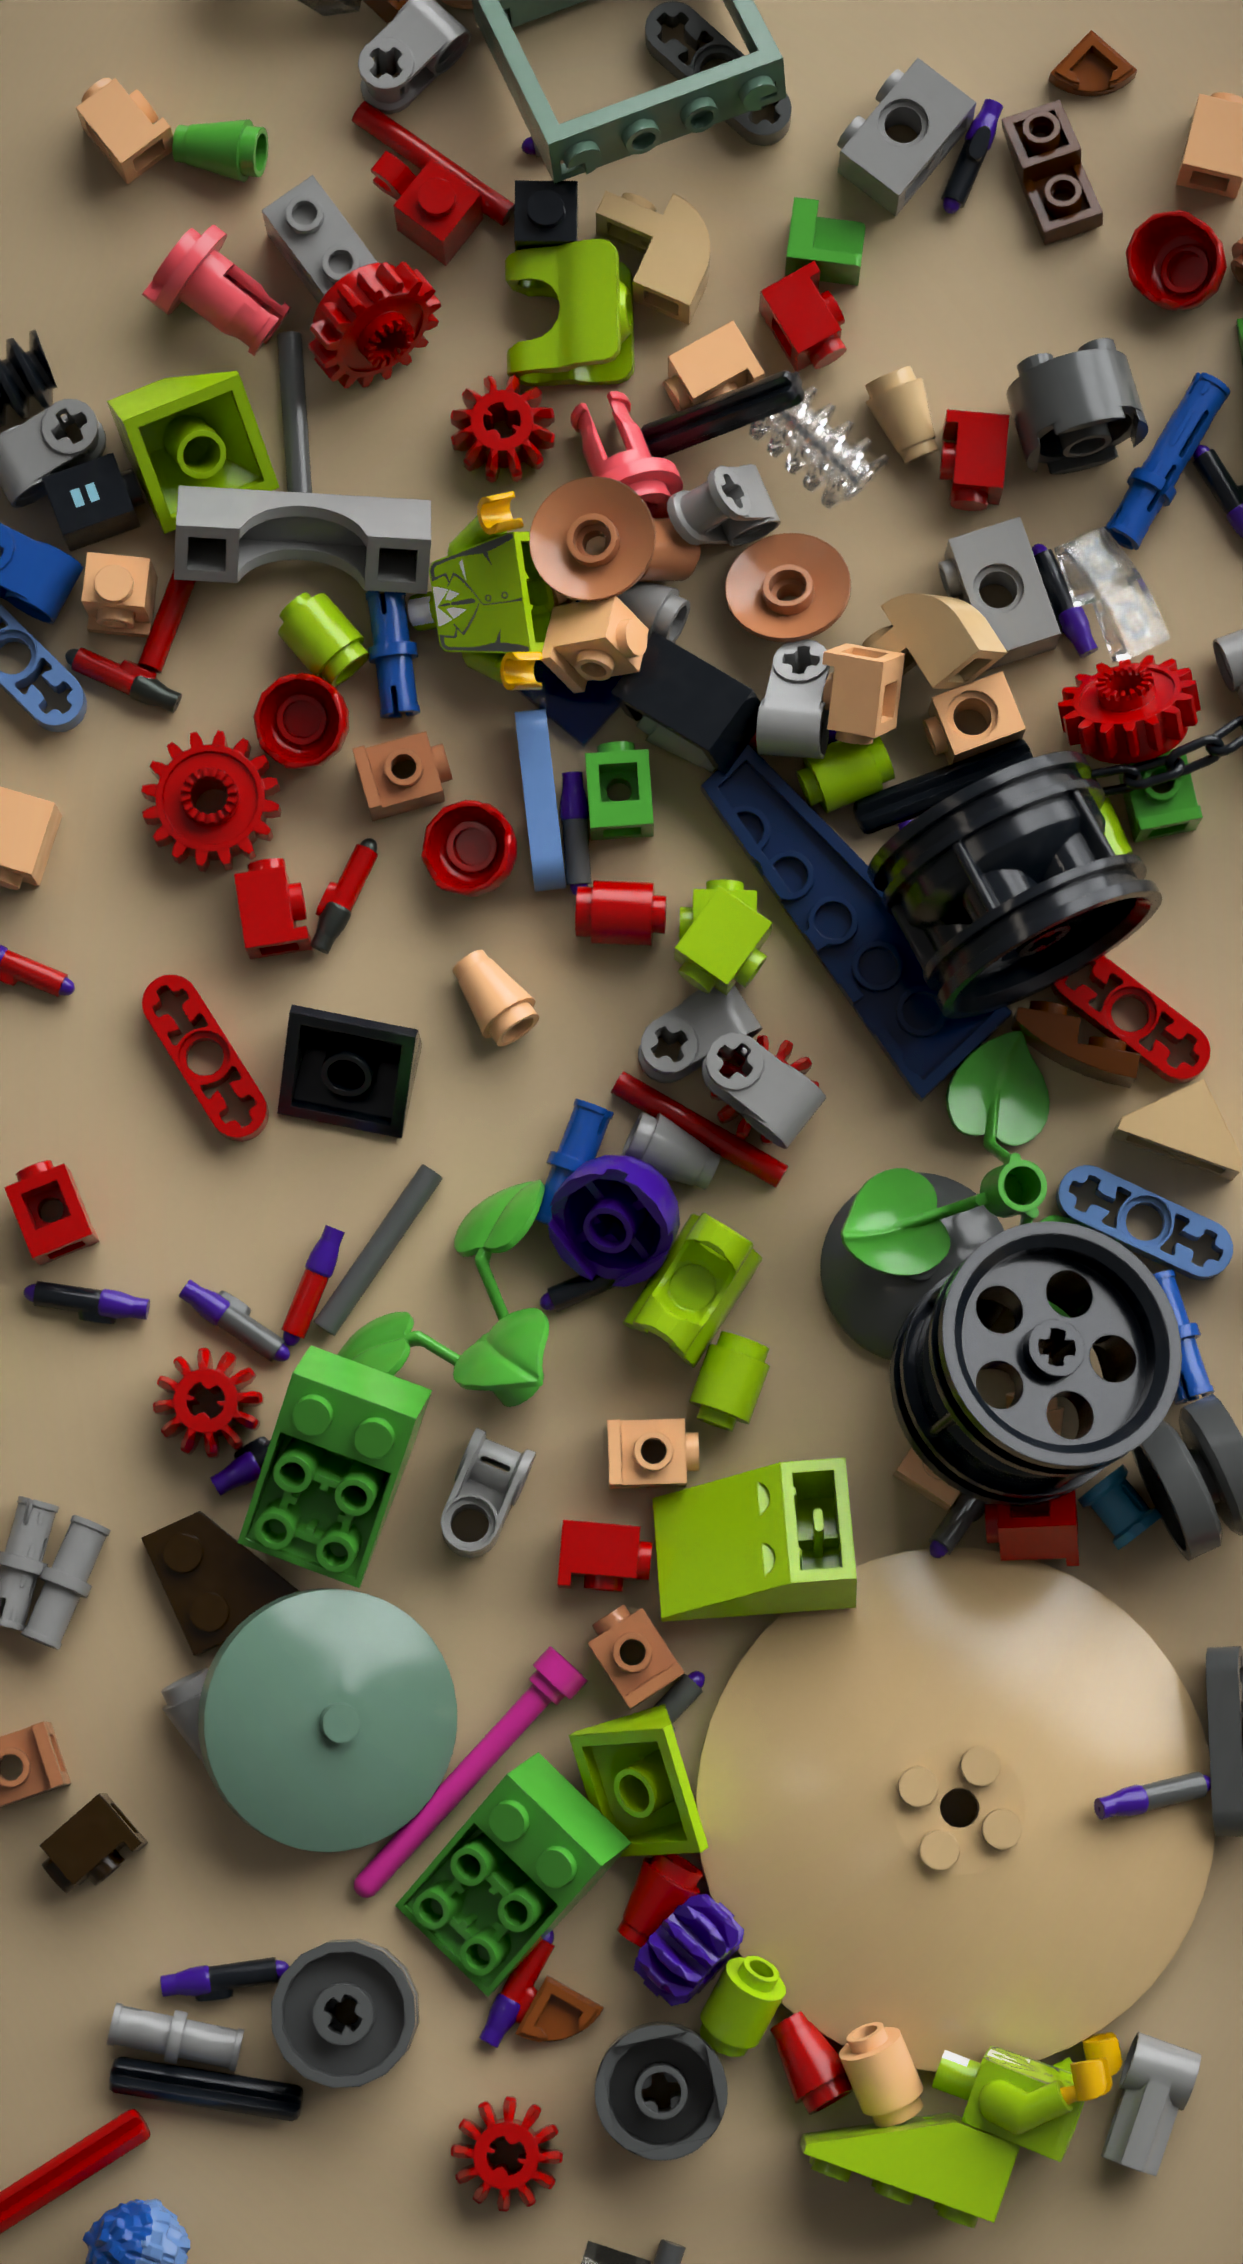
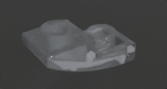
(1105, 576)

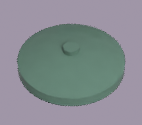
(327, 1719)

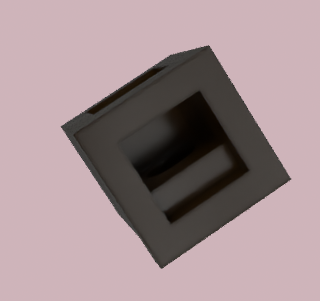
(90, 1844)

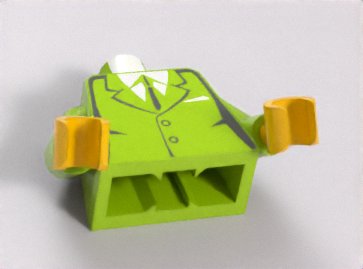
(489, 598)
(1027, 2098)

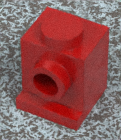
(804, 319)
(975, 458)
(270, 910)
(45, 1239)
(1035, 1530)
(602, 1555)

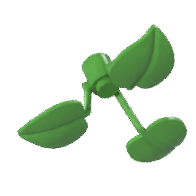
(991, 1094)
(512, 1352)

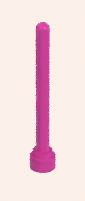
(551, 1683)

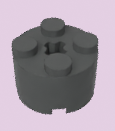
(1076, 407)
(637, 2120)

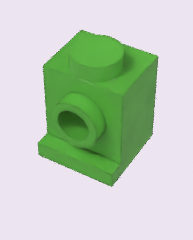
(622, 764)
(1162, 814)

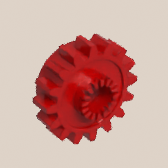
(372, 322)
(1130, 710)
(203, 769)

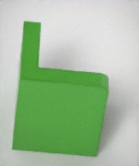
(829, 242)

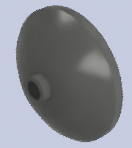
(874, 1304)

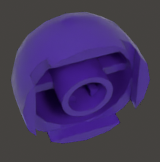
(614, 1219)

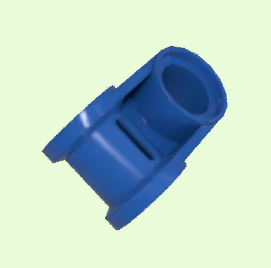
(35, 575)

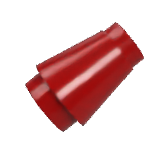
(658, 1890)
(810, 2064)

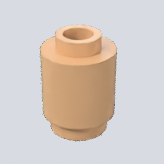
(882, 2074)

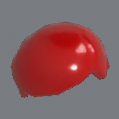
(1176, 260)
(301, 721)
(469, 848)

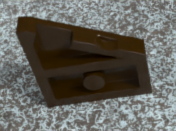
(210, 1579)

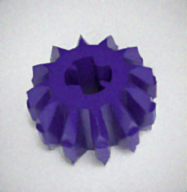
(688, 1949)

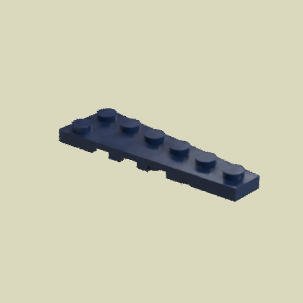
(844, 922)

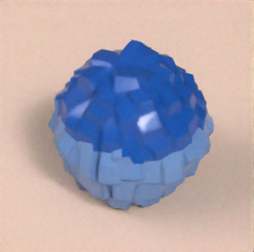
(137, 2235)

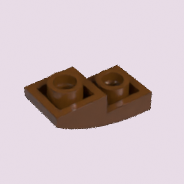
(1052, 172)
(1056, 1036)

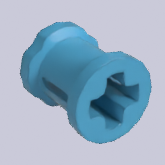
(1120, 1507)

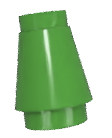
(225, 148)

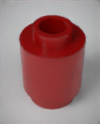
(620, 912)

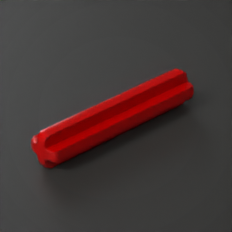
(71, 2167)

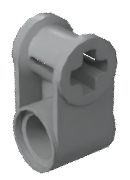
(416, 46)
(43, 448)
(724, 509)
(793, 711)
(695, 1026)
(771, 1096)
(485, 1490)

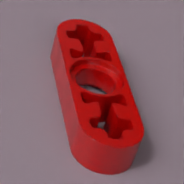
(166, 1027)
(1178, 1029)

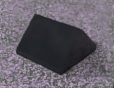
(348, 1071)

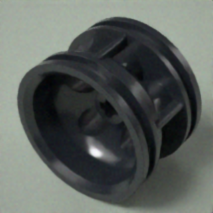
(1012, 885)
(1013, 1451)

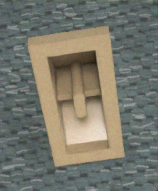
(1185, 1129)

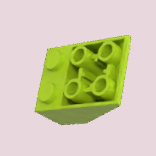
(757, 1543)
(925, 2157)

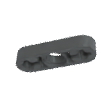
(675, 54)
(1225, 1732)

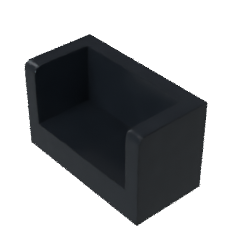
(691, 701)

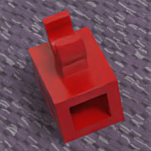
(431, 208)

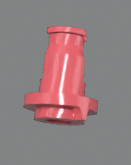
(215, 289)
(648, 476)

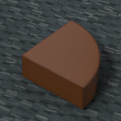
(1092, 69)
(557, 2013)

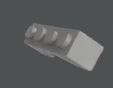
(235, 530)

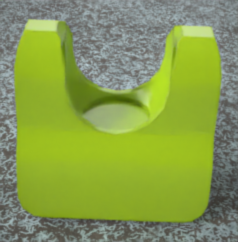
(595, 319)
(695, 1287)

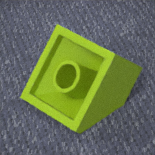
(191, 435)

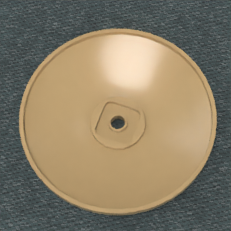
(833, 1781)

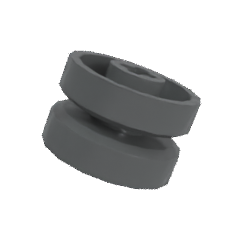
(1196, 1476)
(307, 2022)

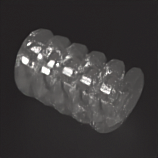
(820, 450)

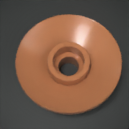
(576, 515)
(782, 568)

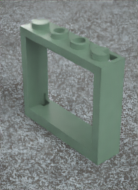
(642, 120)

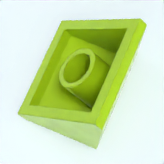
(640, 1782)

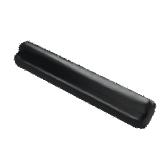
(724, 413)
(925, 791)
(206, 2088)

